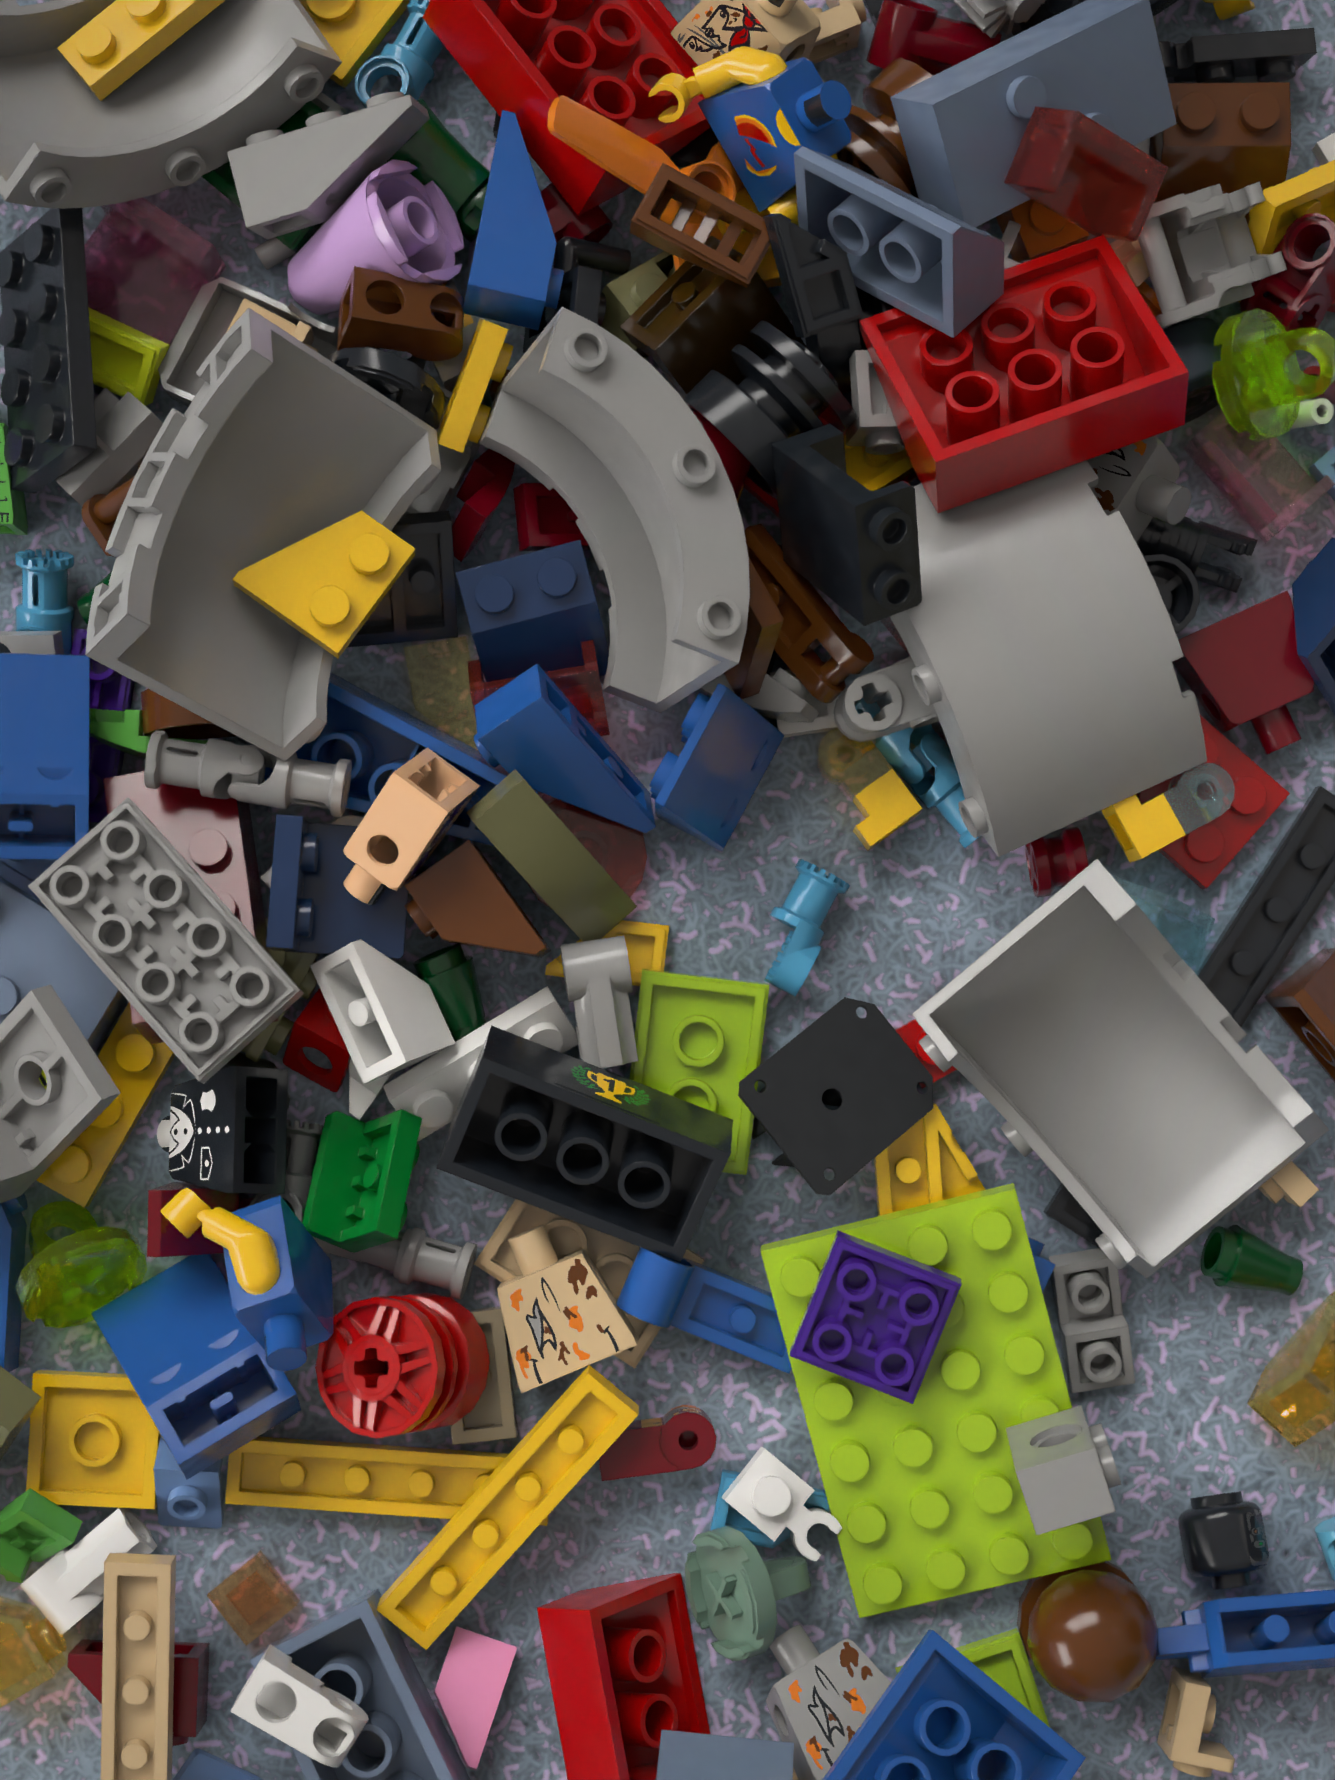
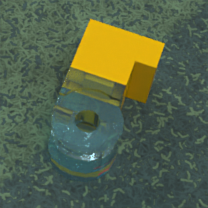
(1188, 804)

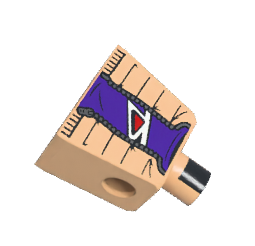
(405, 825)

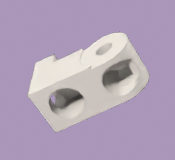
(299, 1709)

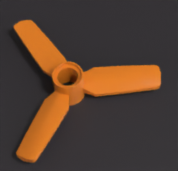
(638, 160)

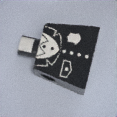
(229, 1131)

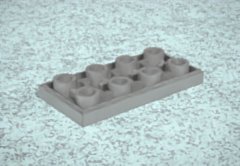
(166, 940)

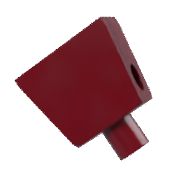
(1249, 671)

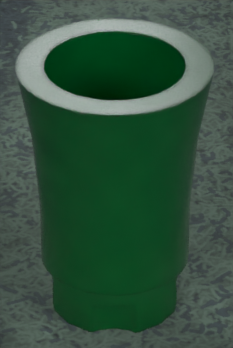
(451, 168)

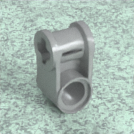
(895, 696)

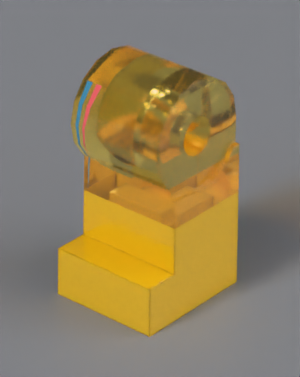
(869, 784)

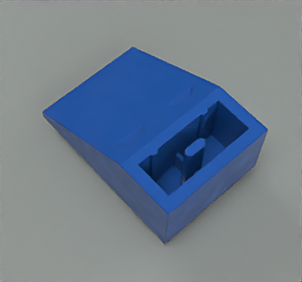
(43, 754)
(717, 769)
(195, 1363)

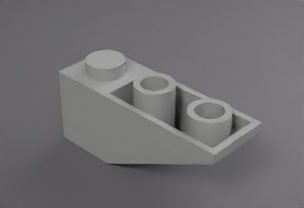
(311, 171)

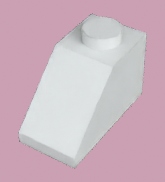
(380, 1010)

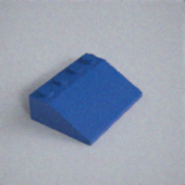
(951, 1724)

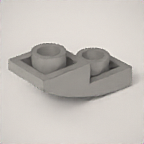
(779, 697)
(1091, 1321)

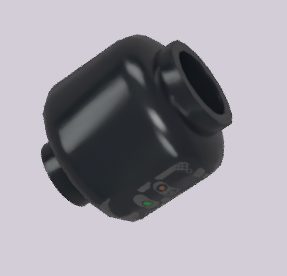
(1223, 1539)

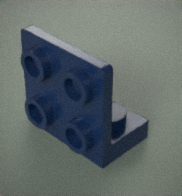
(309, 901)

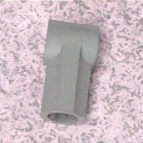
(599, 985)

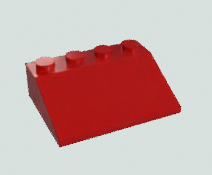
(581, 49)
(1032, 383)

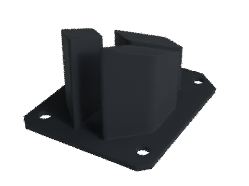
(846, 1065)

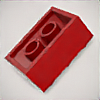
(621, 1674)

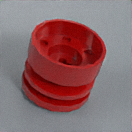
(433, 1360)

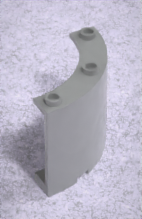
(166, 124)
(249, 468)
(646, 497)
(1046, 657)
(1118, 1071)

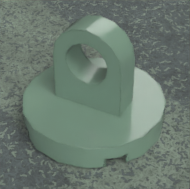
(739, 1591)

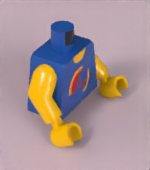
(763, 116)
(273, 1272)

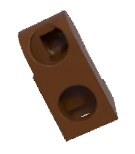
(400, 316)

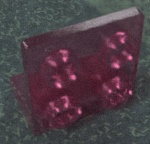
(147, 268)

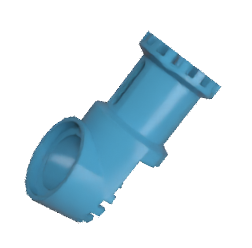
(408, 57)
(45, 593)
(804, 912)

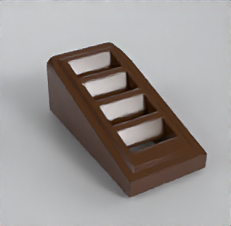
(694, 195)

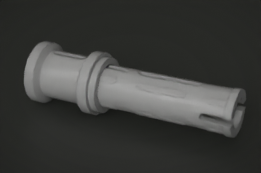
(418, 1259)

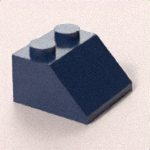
(533, 612)

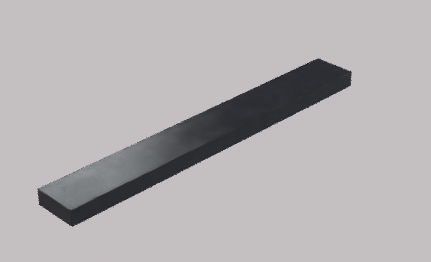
(1254, 940)

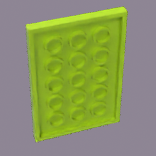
(933, 1483)

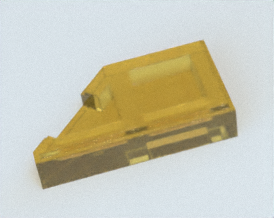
(442, 686)

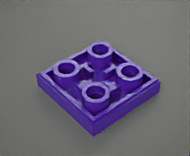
(875, 1317)

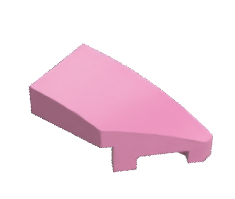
(472, 1689)

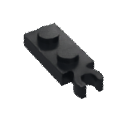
(1221, 58)

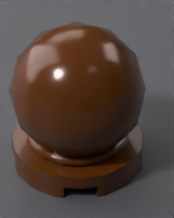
(1088, 1631)

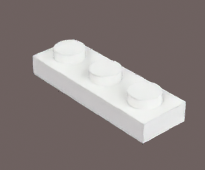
(437, 1084)

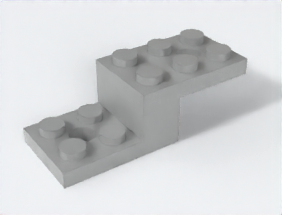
(40, 1121)

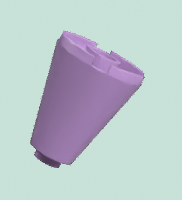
(382, 226)

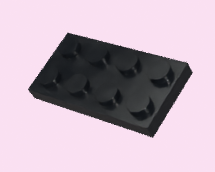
(46, 351)

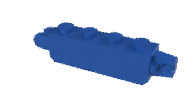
(1254, 1634)

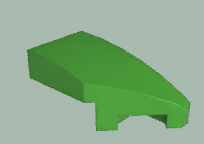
(122, 730)
(32, 1531)

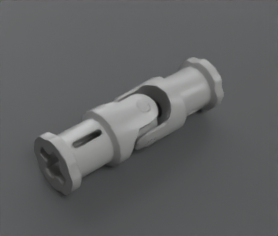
(239, 772)

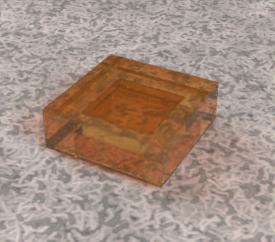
(253, 1598)

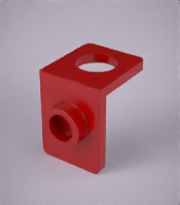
(318, 1030)

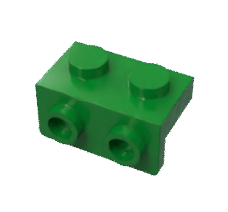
(362, 1179)

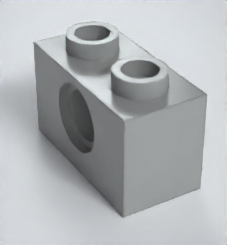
(1063, 1469)

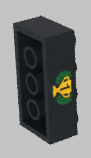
(586, 1144)

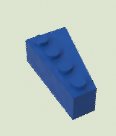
(383, 739)

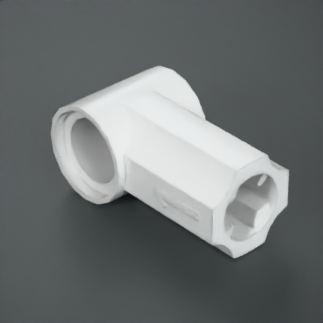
(74, 1578)

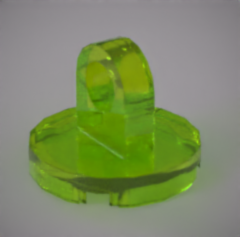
(1260, 373)
(78, 1271)

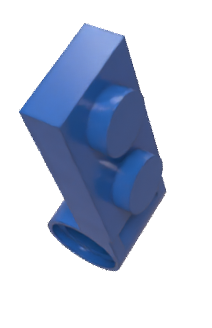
(705, 1306)

